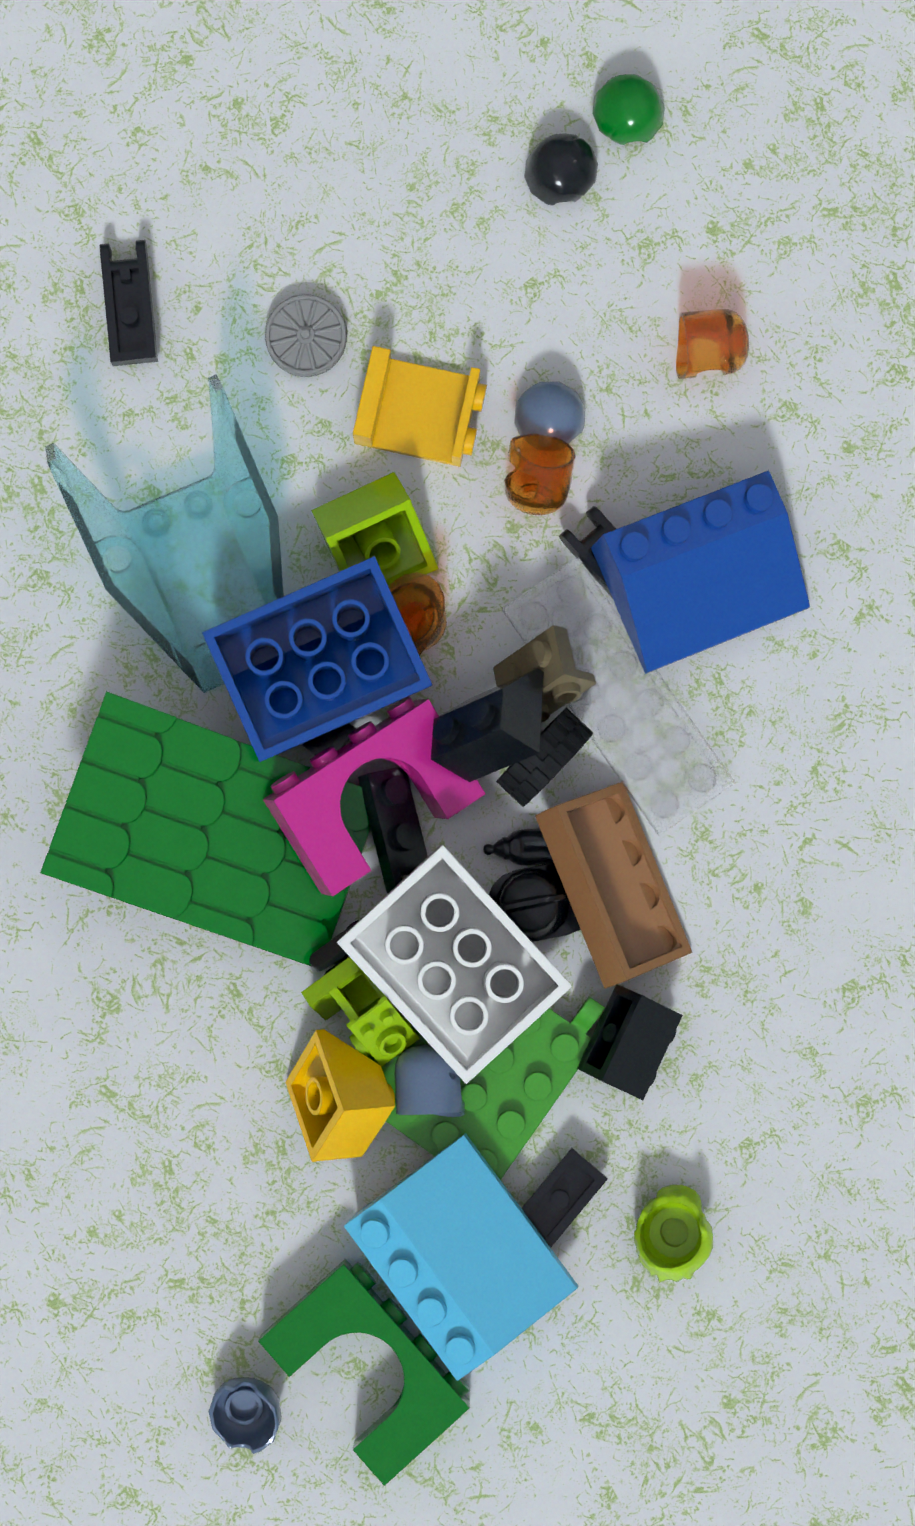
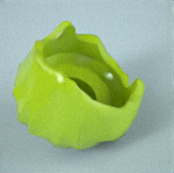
(673, 1234)

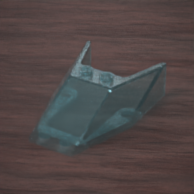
(189, 553)

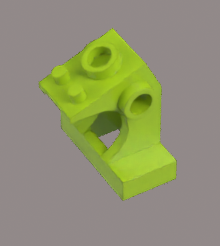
(380, 1029)

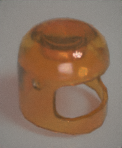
(711, 342)
(540, 473)

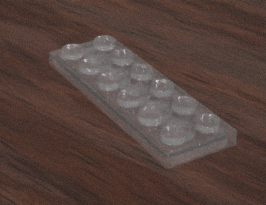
(631, 713)

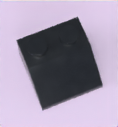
(491, 728)

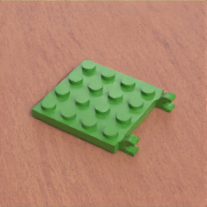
(510, 1093)

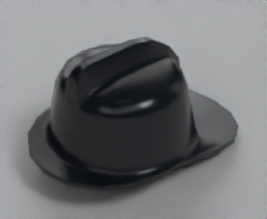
(536, 902)

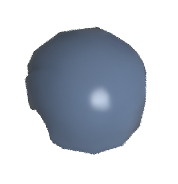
(550, 411)
(245, 1414)

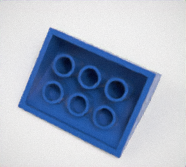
(703, 571)
(317, 659)

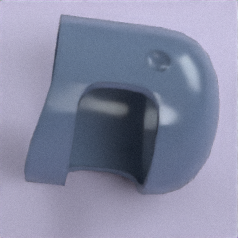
(426, 1084)

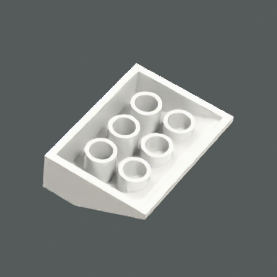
(454, 964)

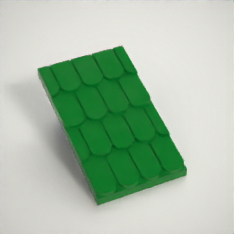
(184, 831)

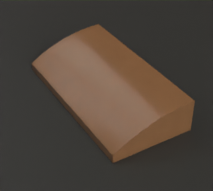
(613, 884)

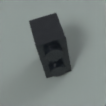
(630, 1042)

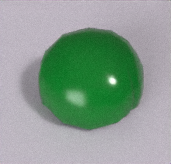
(628, 109)

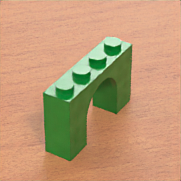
(346, 1305)

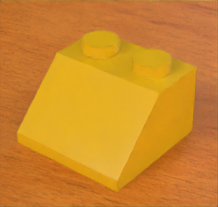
(338, 1098)

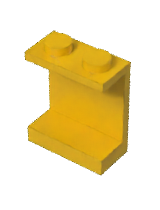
(418, 409)

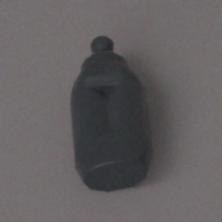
(522, 848)

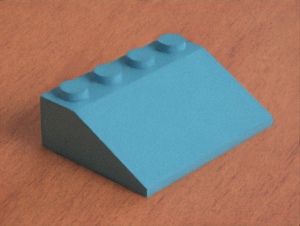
(461, 1256)

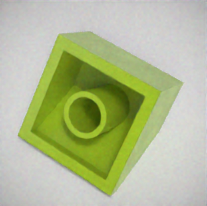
(376, 523)

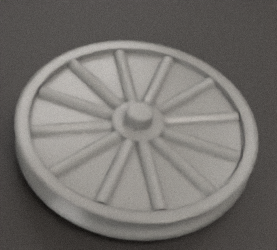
(305, 335)

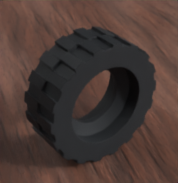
(557, 747)

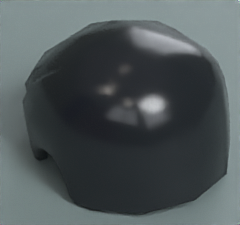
(561, 169)

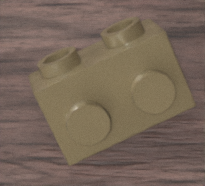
(553, 656)

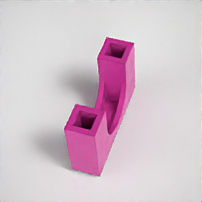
(310, 803)

